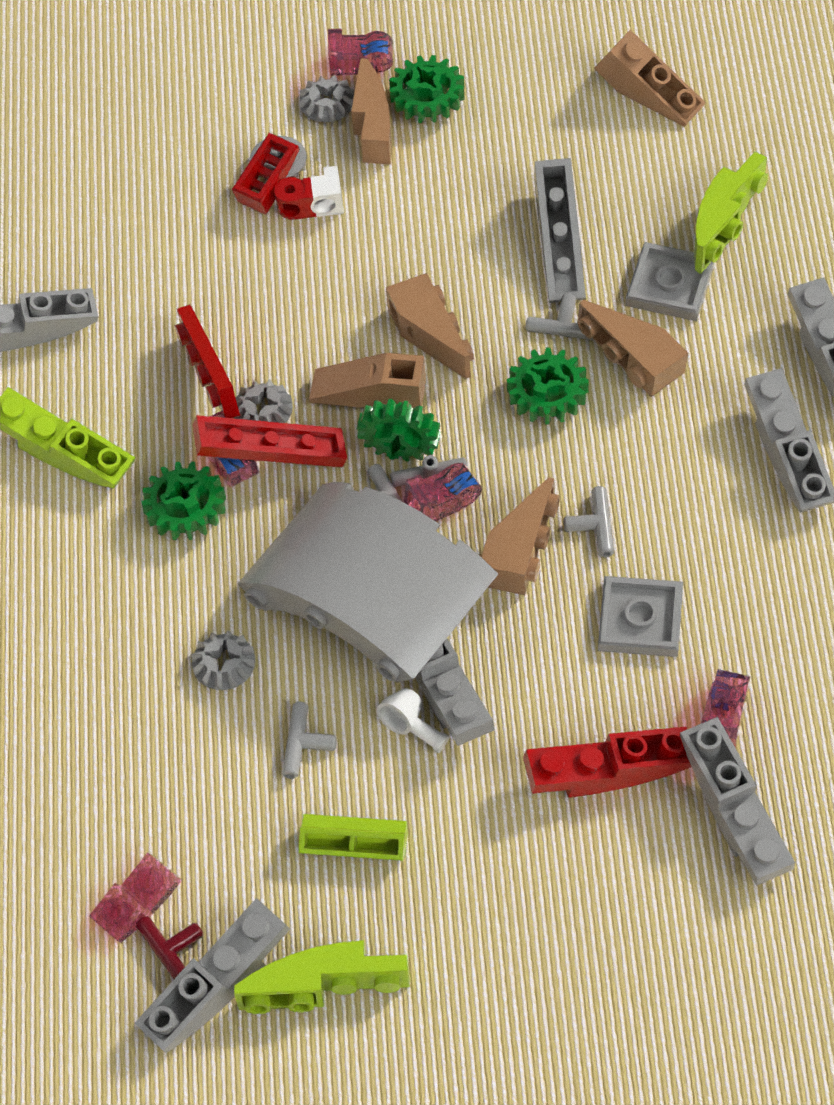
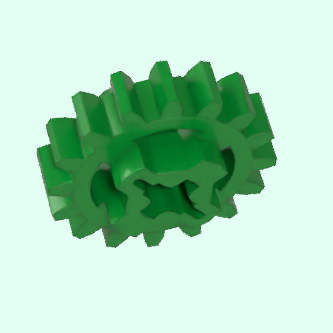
(427, 89)
(547, 385)
(398, 430)
(180, 500)

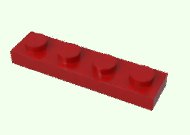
(206, 362)
(269, 441)

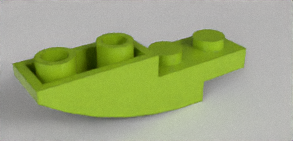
(722, 208)
(62, 444)
(303, 977)

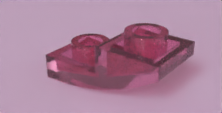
(137, 897)

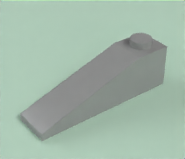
(559, 228)

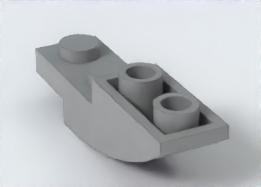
(815, 312)
(45, 317)
(788, 442)
(453, 696)
(734, 803)
(208, 985)

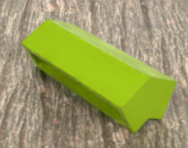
(353, 837)

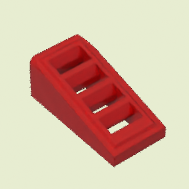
(248, 180)

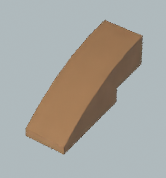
(371, 116)

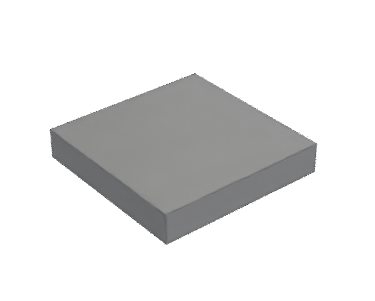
(668, 282)
(640, 616)

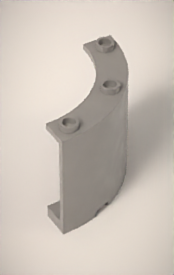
(370, 576)

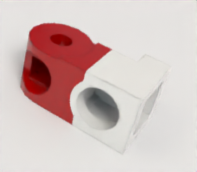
(310, 196)

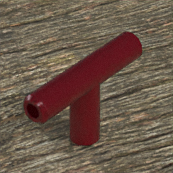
(168, 949)

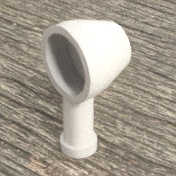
(401, 713)

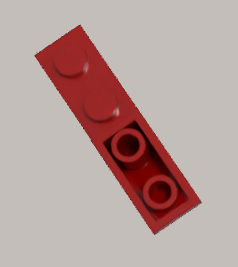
(607, 766)

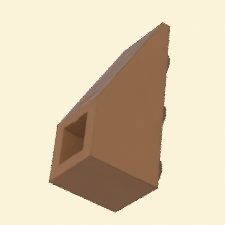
(648, 80)
(424, 322)
(639, 347)
(371, 379)
(516, 540)

